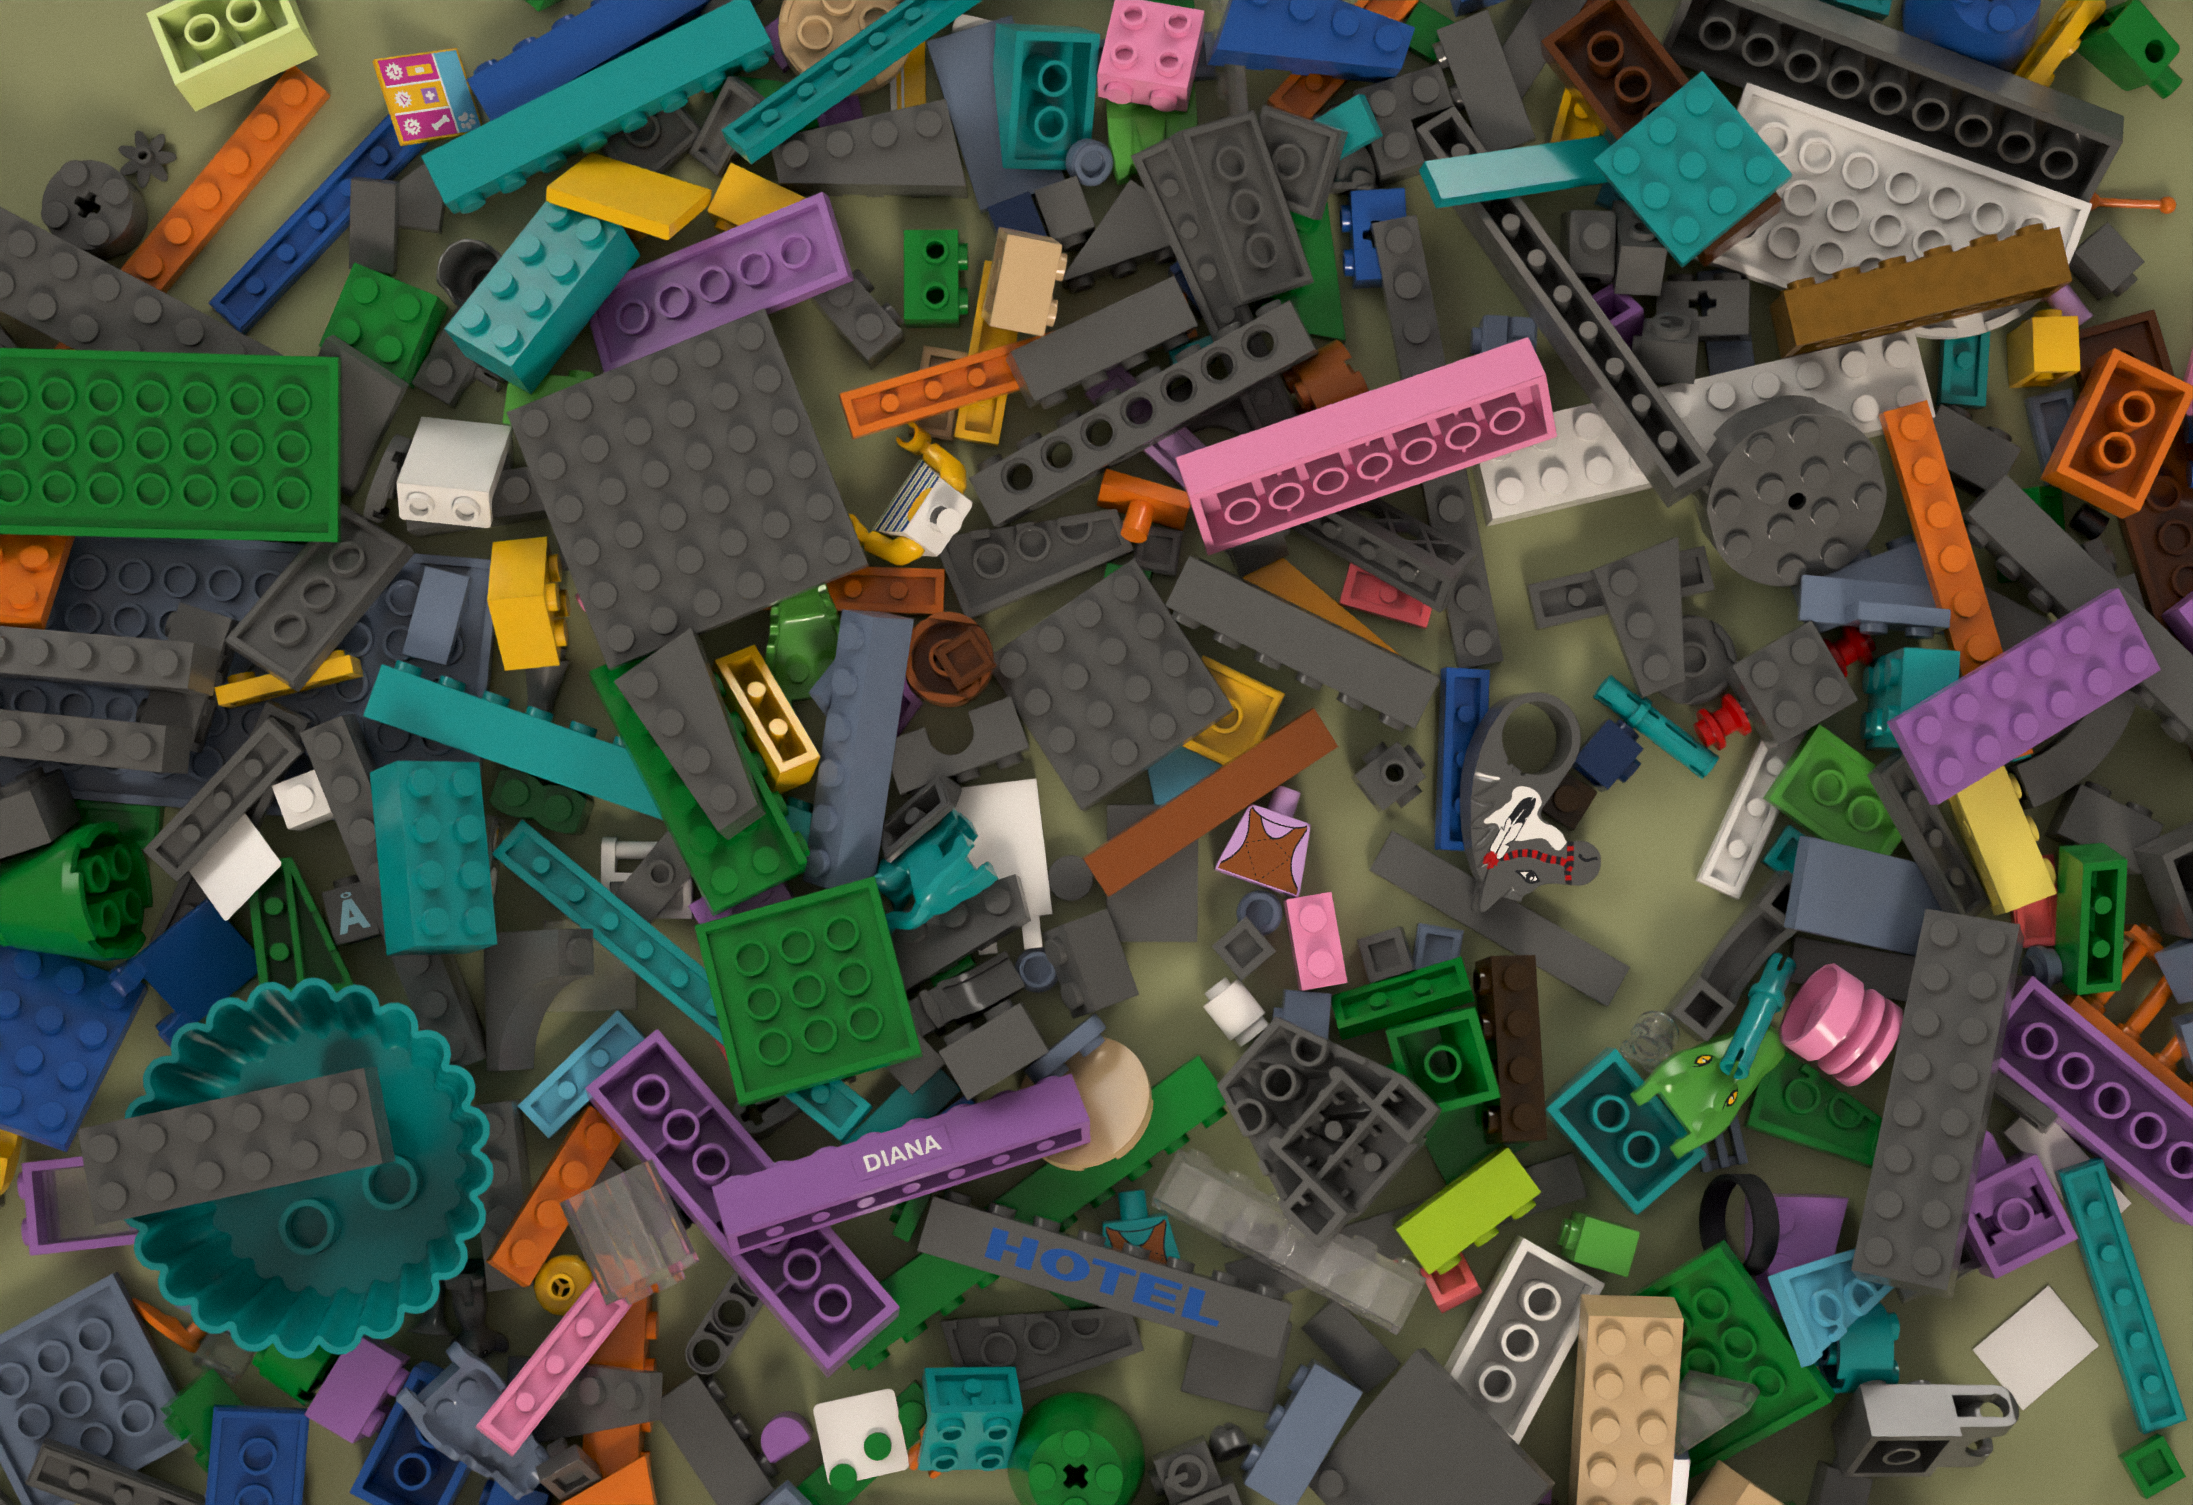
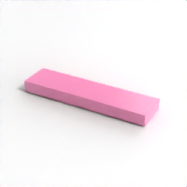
(551, 1369)

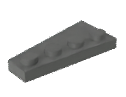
(1024, 559)
(960, 931)
(1043, 1343)
(598, 1400)

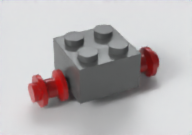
(1786, 686)

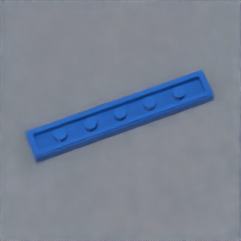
(309, 230)

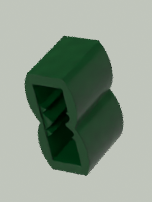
(533, 799)

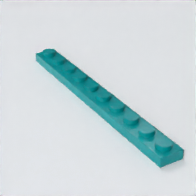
(651, 957)

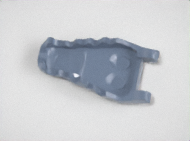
(454, 1406)

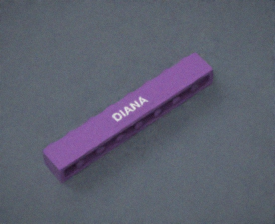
(901, 1163)

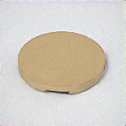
(817, 27)
(1116, 1101)

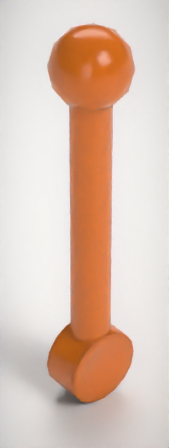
(2165, 205)

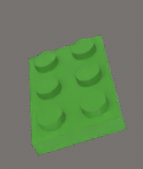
(1831, 795)

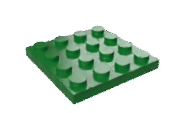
(808, 991)
(1740, 1337)

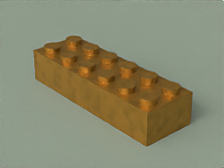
(1921, 291)

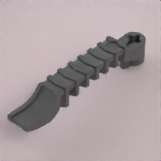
(952, 999)

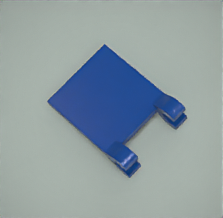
(190, 967)

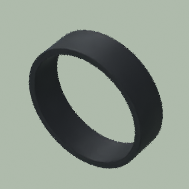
(1764, 1218)

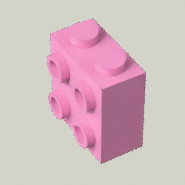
(1151, 54)

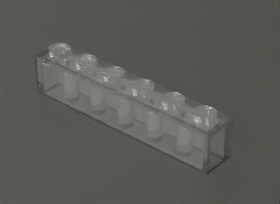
(1254, 1225)

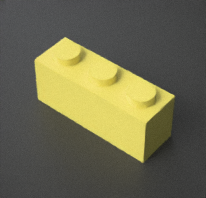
(2002, 842)

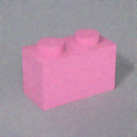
(1315, 941)

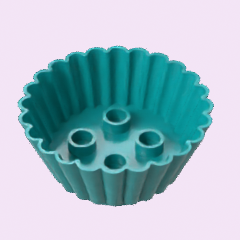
(338, 1249)

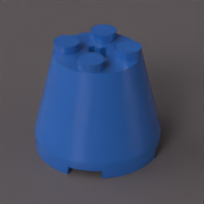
(1980, 29)

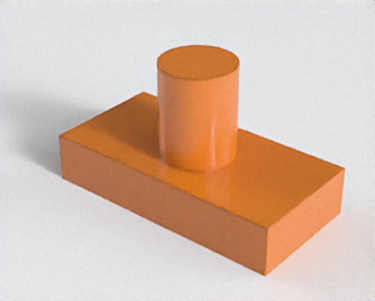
(1142, 504)

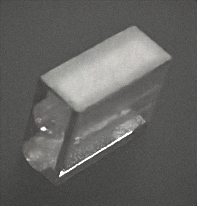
(630, 1234)

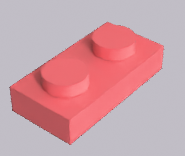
(1374, 596)

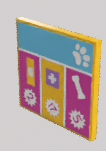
(427, 96)

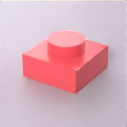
(1453, 1286)

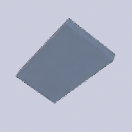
(967, 83)
(1858, 896)

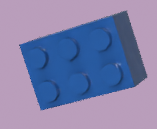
(404, 1464)

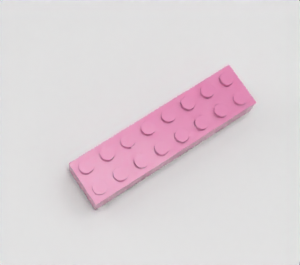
(1368, 446)

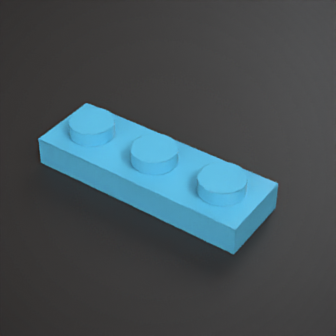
(563, 1091)

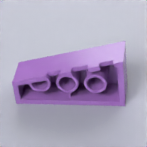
(1807, 1233)

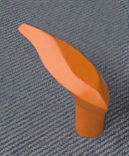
(171, 1327)

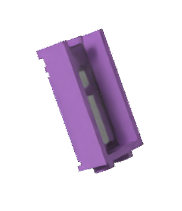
(61, 1210)

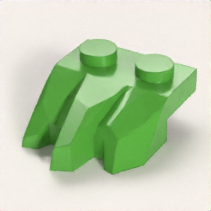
(1139, 126)

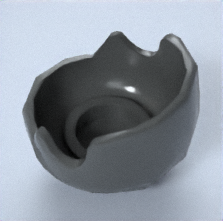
(464, 268)

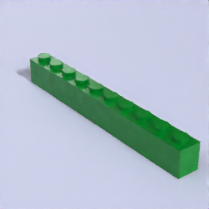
(936, 1284)

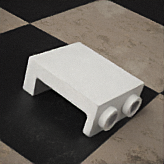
(453, 471)

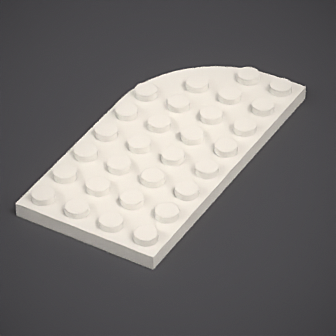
(1878, 197)

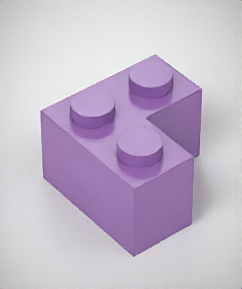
(359, 1390)

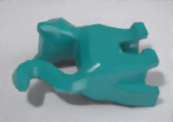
(935, 873)

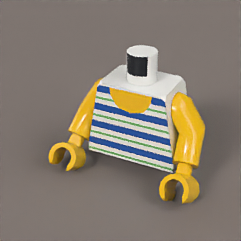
(925, 508)

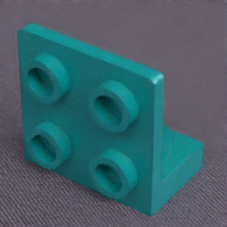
(969, 1418)

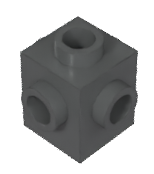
(1376, 785)

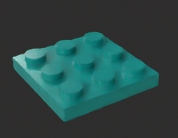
(1692, 169)

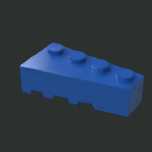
(1311, 38)

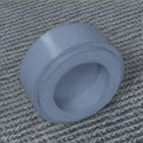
(1089, 161)
(1262, 910)

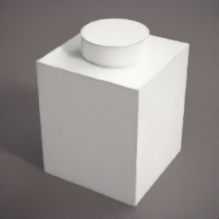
(302, 801)

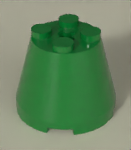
(77, 895)
(1076, 1431)

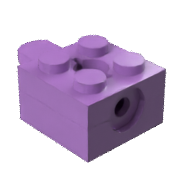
(2014, 1212)

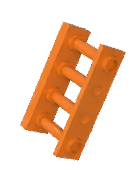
(2143, 942)

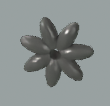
(151, 164)

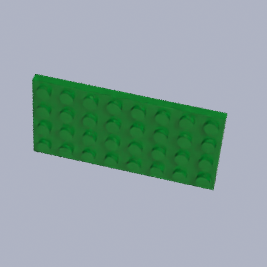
(170, 445)

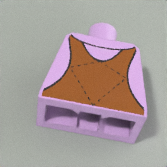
(1269, 845)

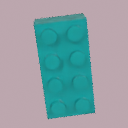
(542, 294)
(433, 858)

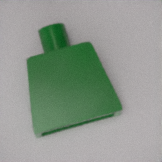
(2132, 49)

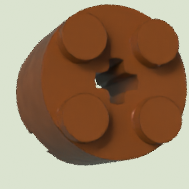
(1324, 379)
(927, 674)

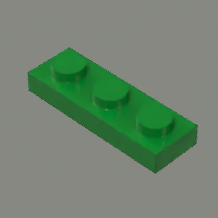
(1402, 998)

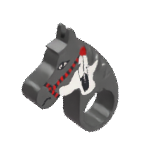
(1501, 810)

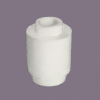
(1235, 1011)

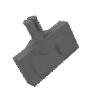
(448, 371)

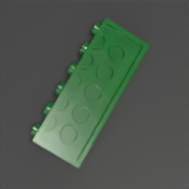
(722, 868)

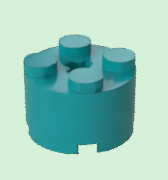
(1863, 1352)

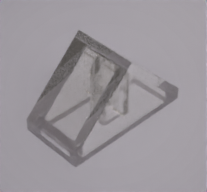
(1708, 1405)

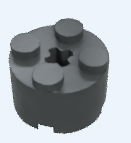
(91, 185)

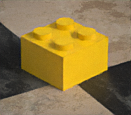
(527, 603)

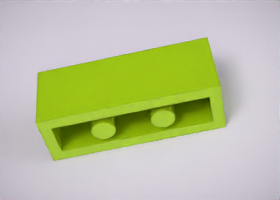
(1467, 1210)

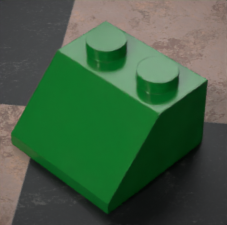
(1446, 1057)

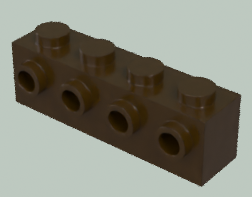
(1511, 1028)

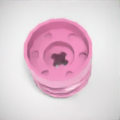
(1841, 1025)

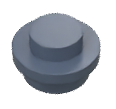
(2043, 965)
(1036, 970)

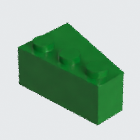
(292, 934)

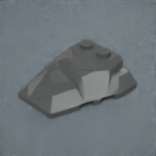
(1324, 1124)

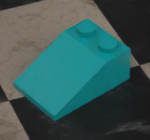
(1043, 92)

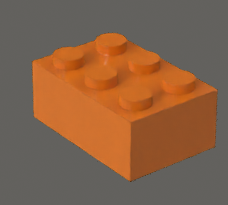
(2118, 433)

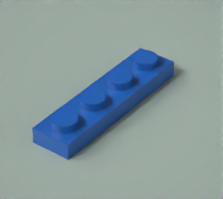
(1461, 709)

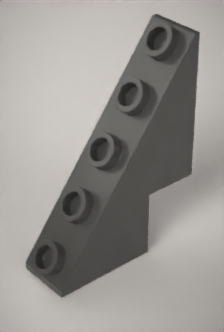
(1121, 242)

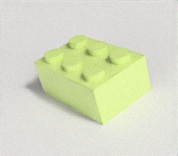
(228, 44)

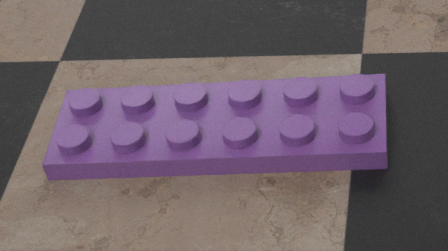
(723, 279)
(2023, 696)

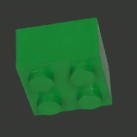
(387, 321)

